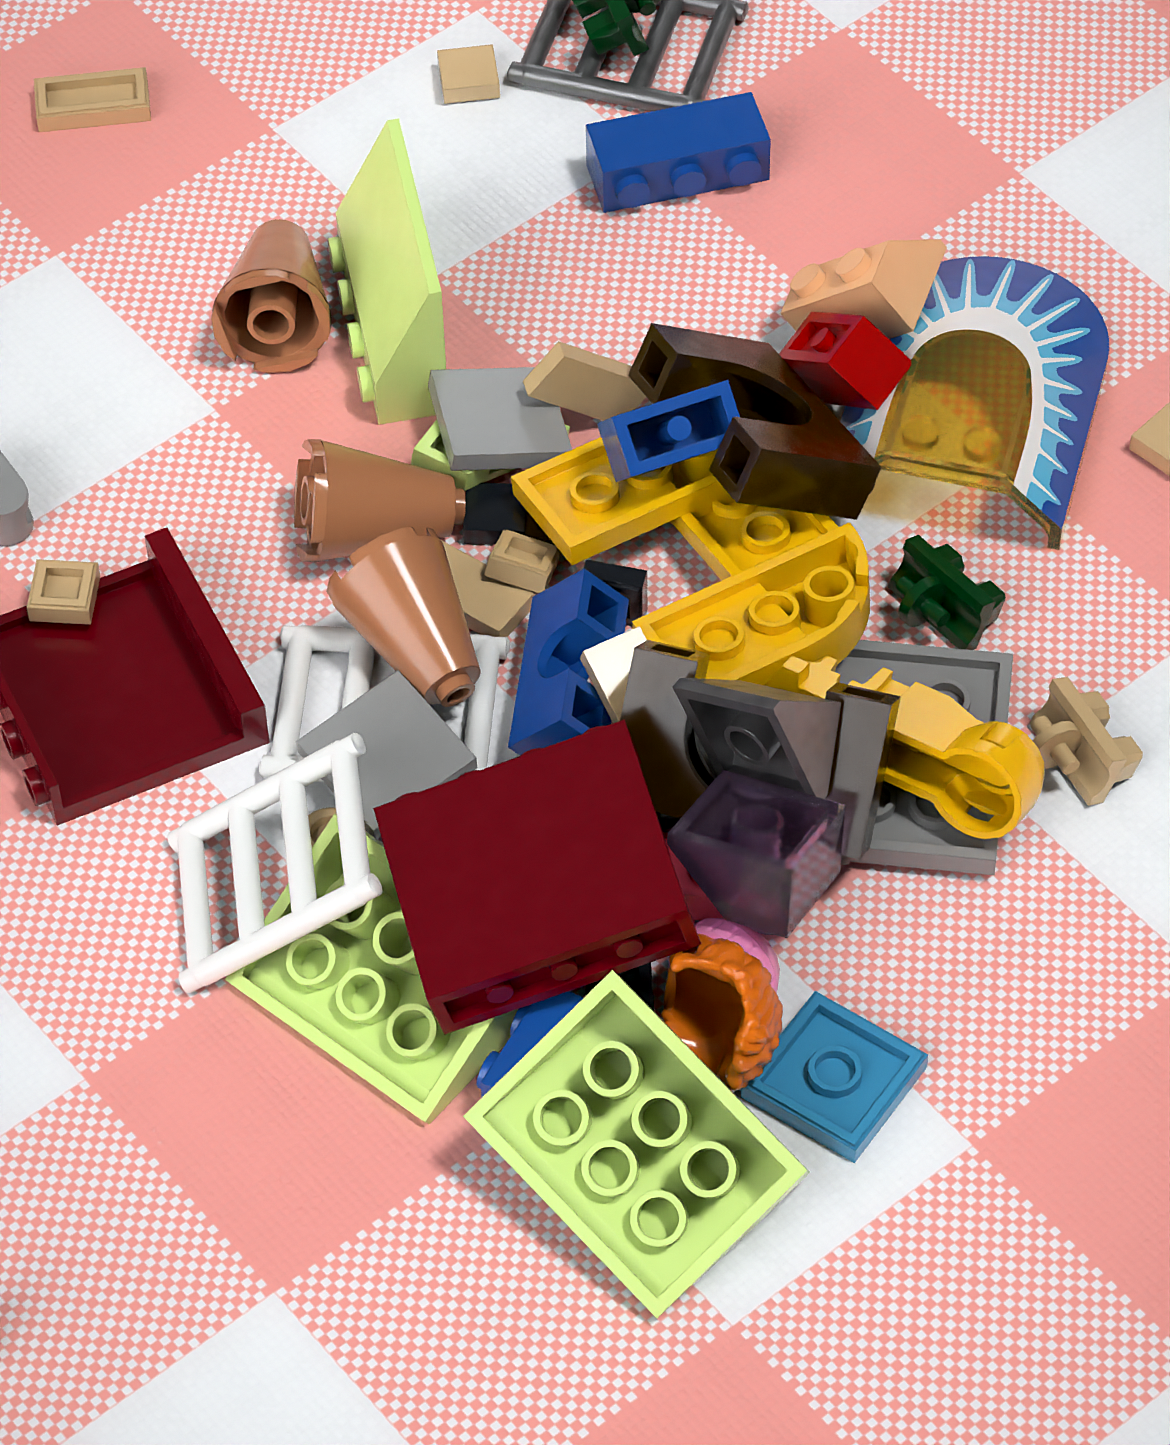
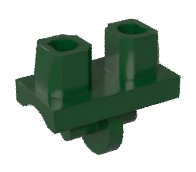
(616, 23)
(940, 593)

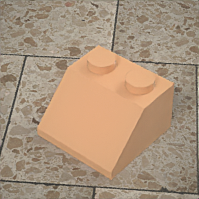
(879, 282)

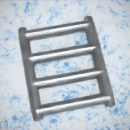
(638, 90)

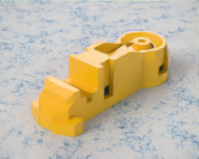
(943, 750)

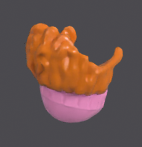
(726, 1000)

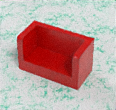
(845, 360)

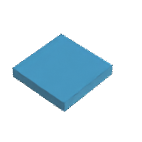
(836, 1076)

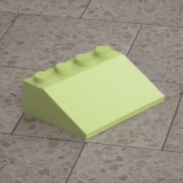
(389, 283)
(362, 994)
(636, 1144)

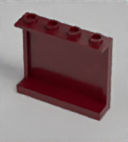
(128, 697)
(534, 877)

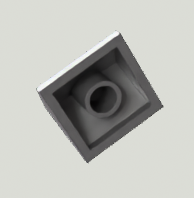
(763, 731)

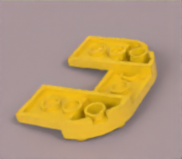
(785, 575)

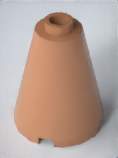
(273, 302)
(357, 496)
(410, 612)

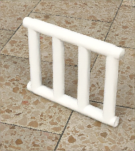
(304, 639)
(306, 910)

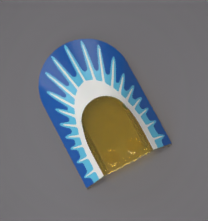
(995, 387)

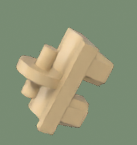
(1074, 737)

